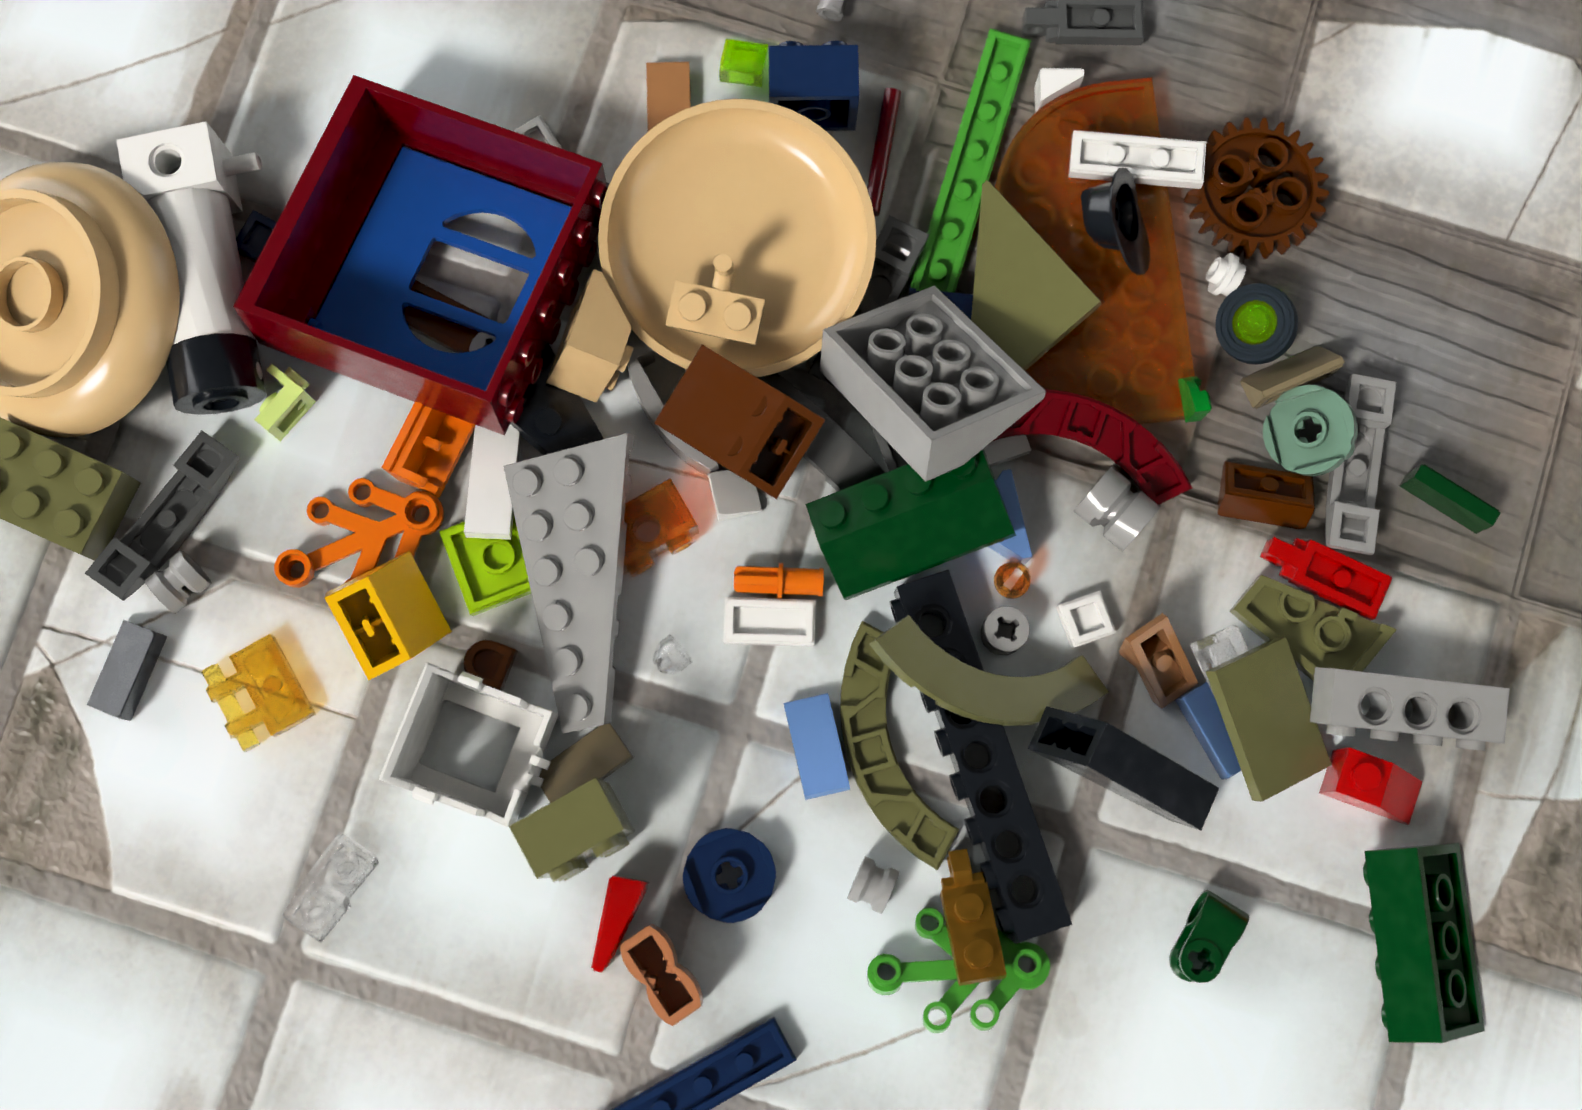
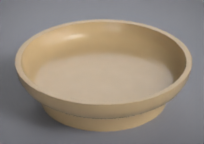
(746, 186)
(80, 298)

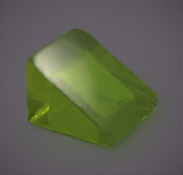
(743, 63)

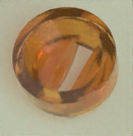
(1004, 573)

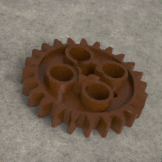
(1273, 222)

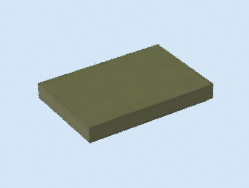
(1268, 718)

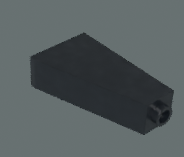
(1124, 766)

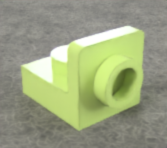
(284, 409)

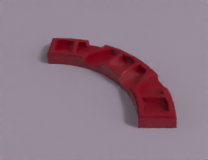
(1112, 434)

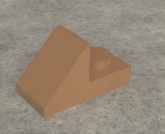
(1159, 661)

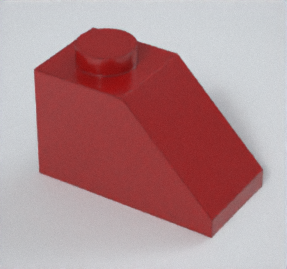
(1371, 784)

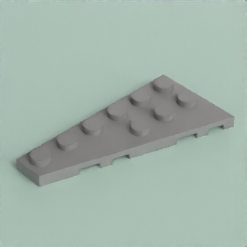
(574, 554)

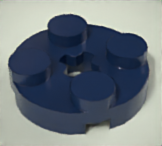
(717, 899)

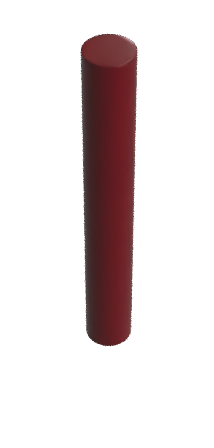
(883, 147)

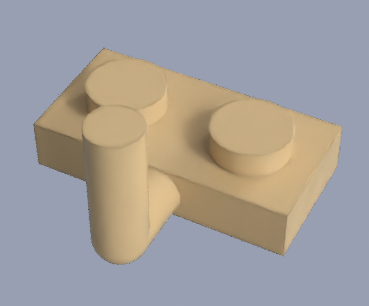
(716, 309)

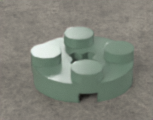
(1288, 417)

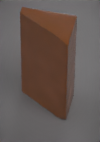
(1266, 495)

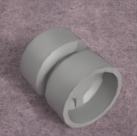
(1117, 509)

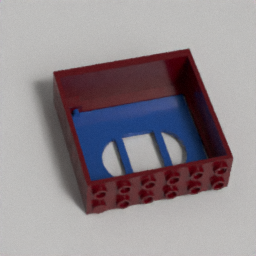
(364, 223)

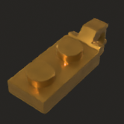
(970, 923)

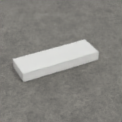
(1147, 158)
(488, 500)

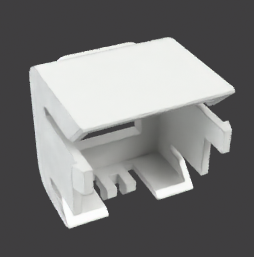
(428, 785)

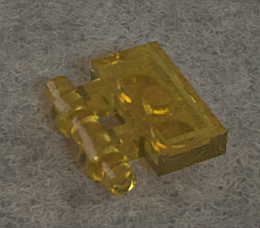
(271, 685)

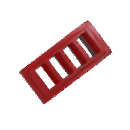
(619, 909)

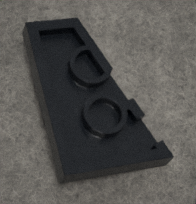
(553, 416)

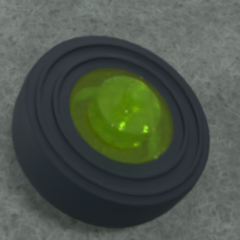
(1256, 323)

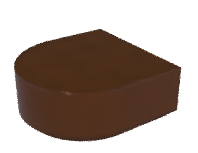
(490, 661)

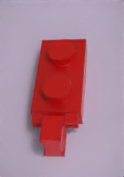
(1329, 575)

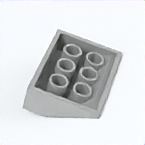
(927, 380)

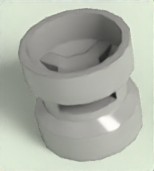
(178, 581)

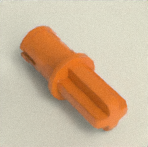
(779, 580)

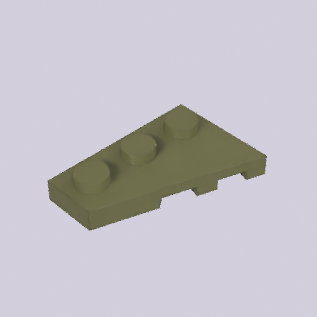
(1314, 630)

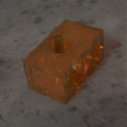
(668, 510)

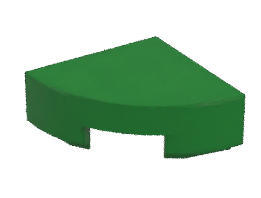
(1195, 402)

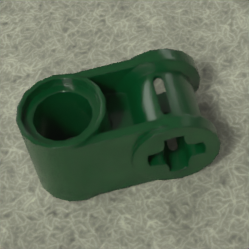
(1212, 932)

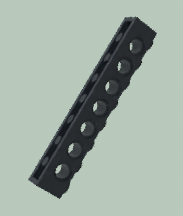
(1046, 907)

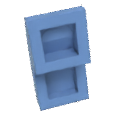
(816, 746)

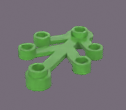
(945, 970)

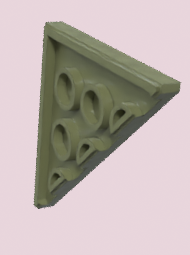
(1021, 287)

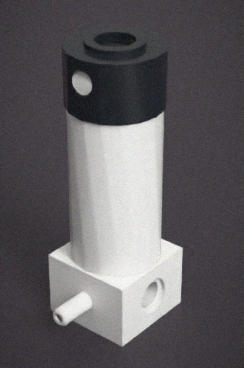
(194, 192)

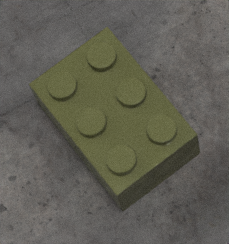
(60, 491)
(572, 830)

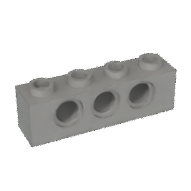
(1478, 708)

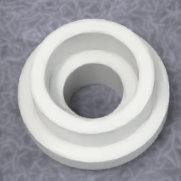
(1225, 274)

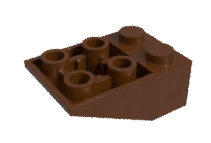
(739, 421)

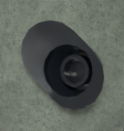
(1115, 220)

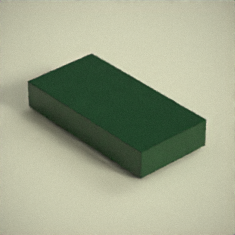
(1450, 498)

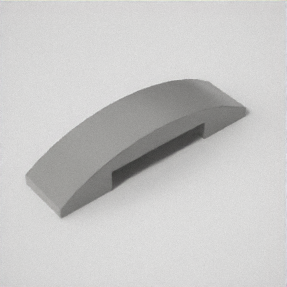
(652, 405)
(1354, 484)

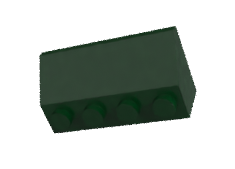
(907, 525)
(1423, 943)

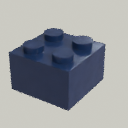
(817, 82)

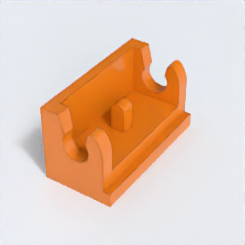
(427, 449)

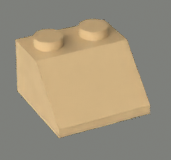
(593, 343)

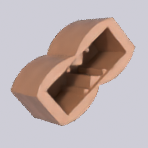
(669, 985)

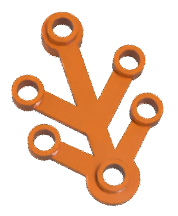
(368, 534)

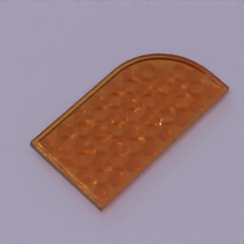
(1139, 335)

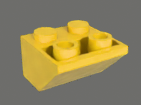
(388, 615)

